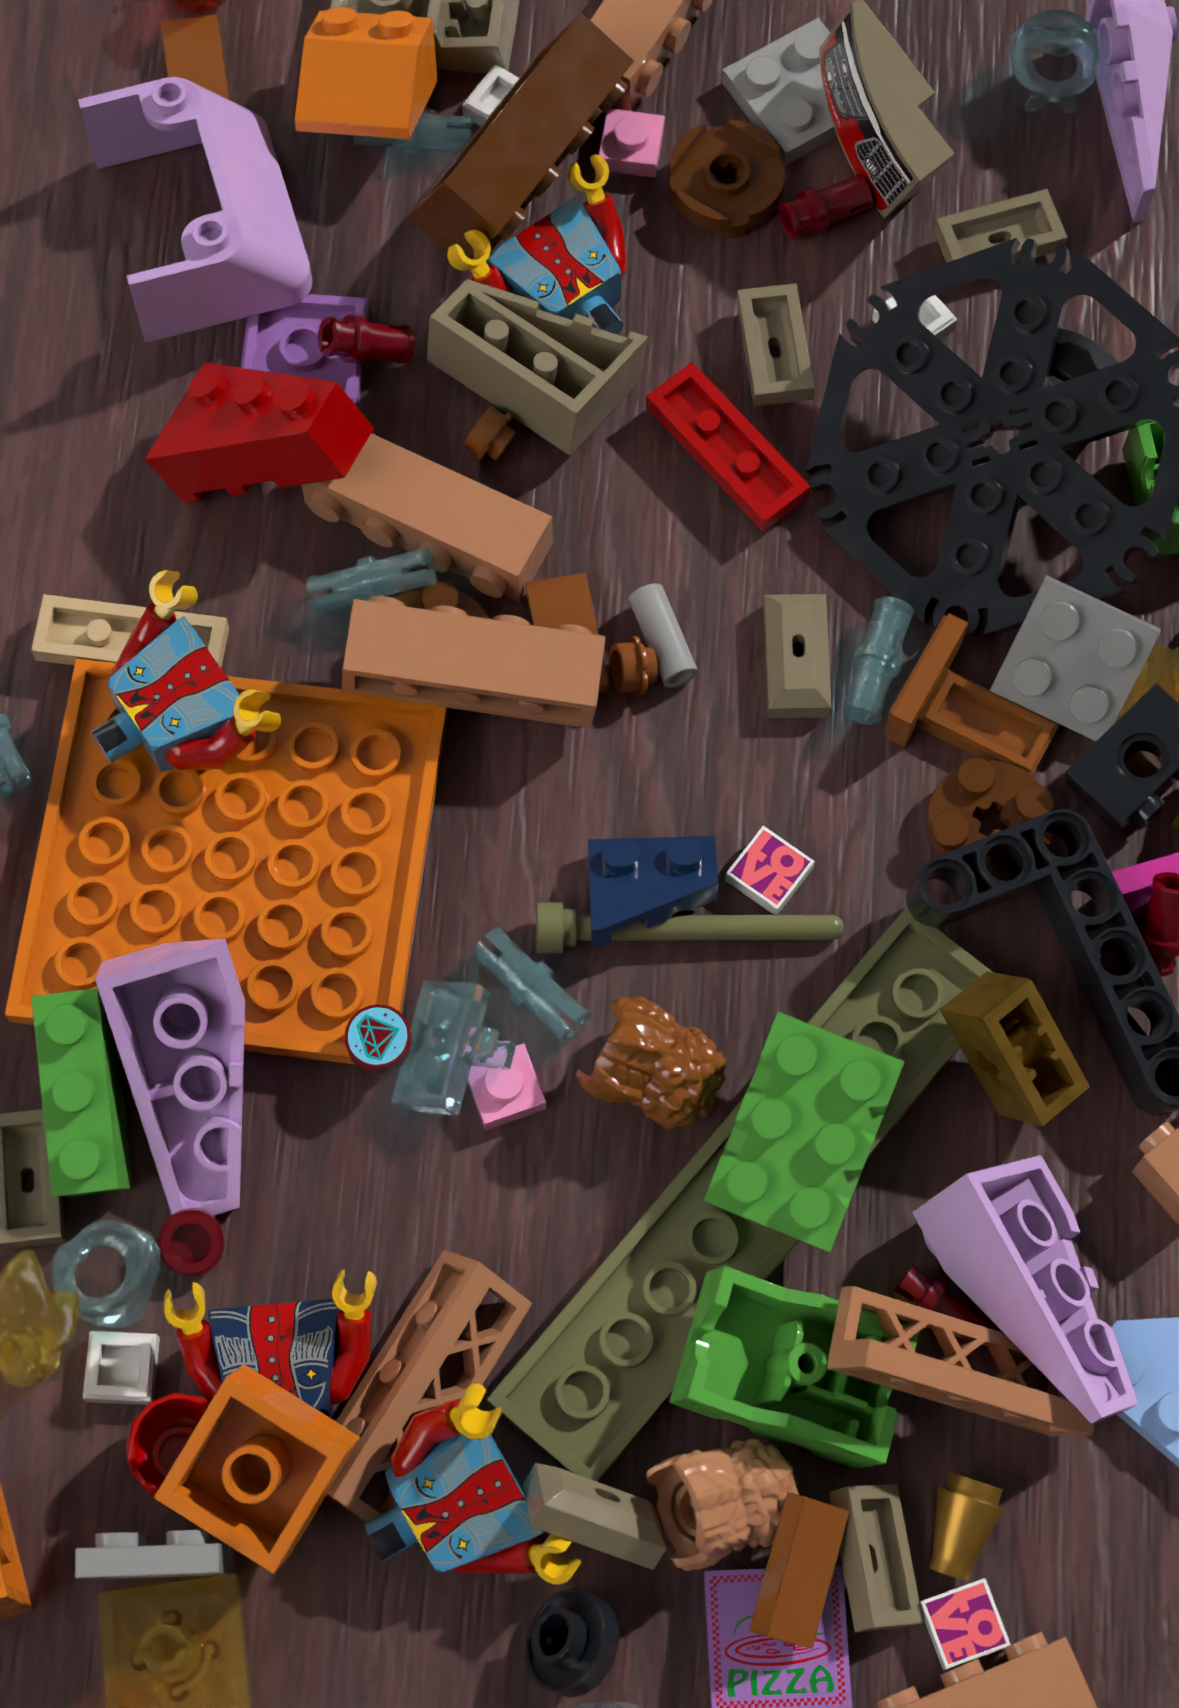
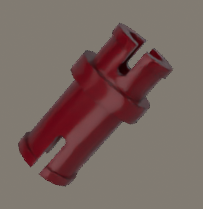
(815, 210)
(358, 339)
(1161, 922)
(932, 1295)

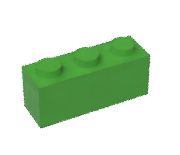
(81, 1095)

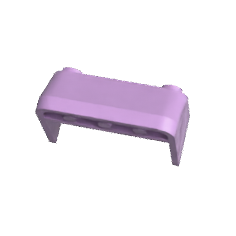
(235, 258)

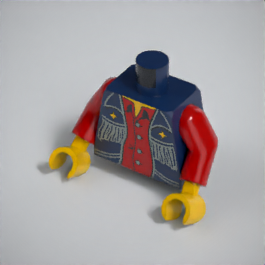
(301, 1346)

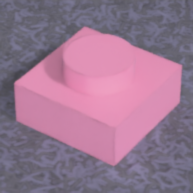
(632, 142)
(506, 1094)

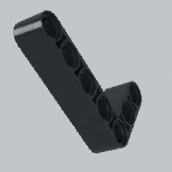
(1078, 934)

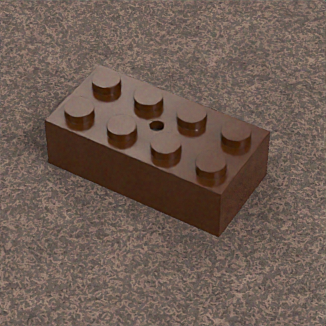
(526, 138)

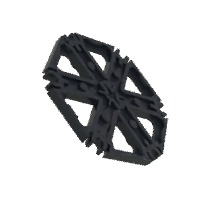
(958, 397)

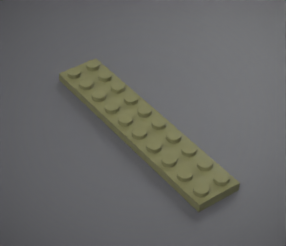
(623, 1335)

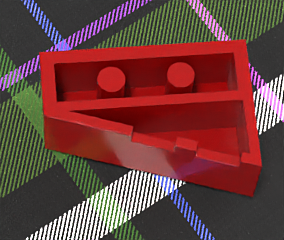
(257, 429)

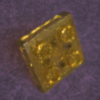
(135, 1623)

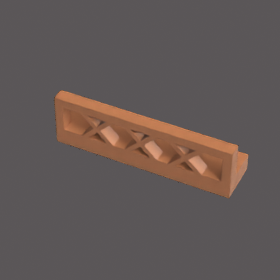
(411, 1366)
(950, 1377)

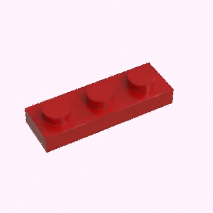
(727, 446)

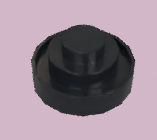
(572, 1643)

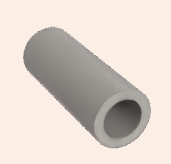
(663, 634)

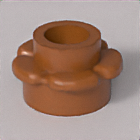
(490, 435)
(632, 666)

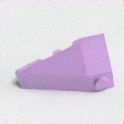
(1133, 84)
(182, 1050)
(1012, 1253)

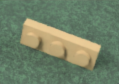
(100, 630)

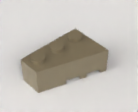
(537, 365)

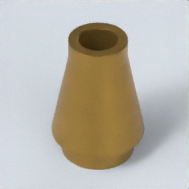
(963, 1524)

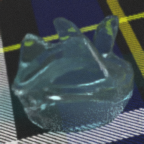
(1058, 34)
(143, 1270)

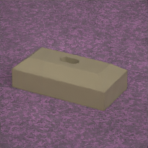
(1019, 217)
(769, 319)
(797, 684)
(32, 1216)
(594, 1515)
(877, 1559)

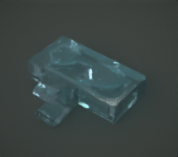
(446, 1045)

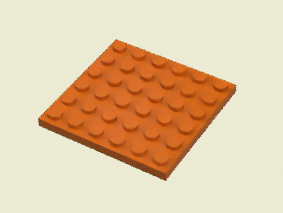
(288, 852)

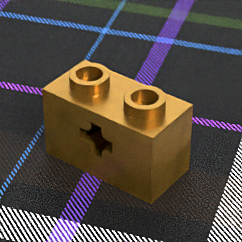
(1015, 1048)

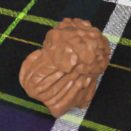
(720, 1500)

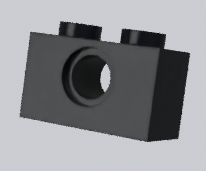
(1101, 773)

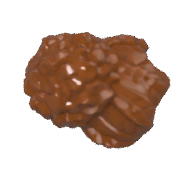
(656, 1065)

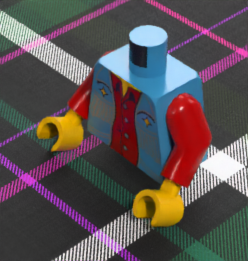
(564, 260)
(176, 693)
(463, 1499)

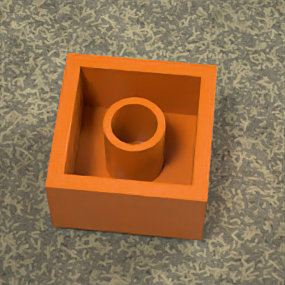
(257, 1467)

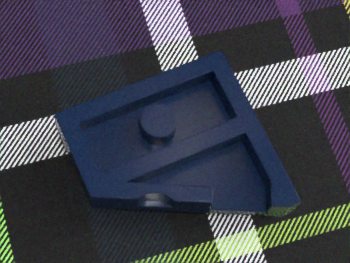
(648, 880)

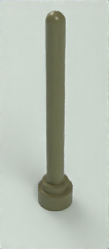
(562, 928)

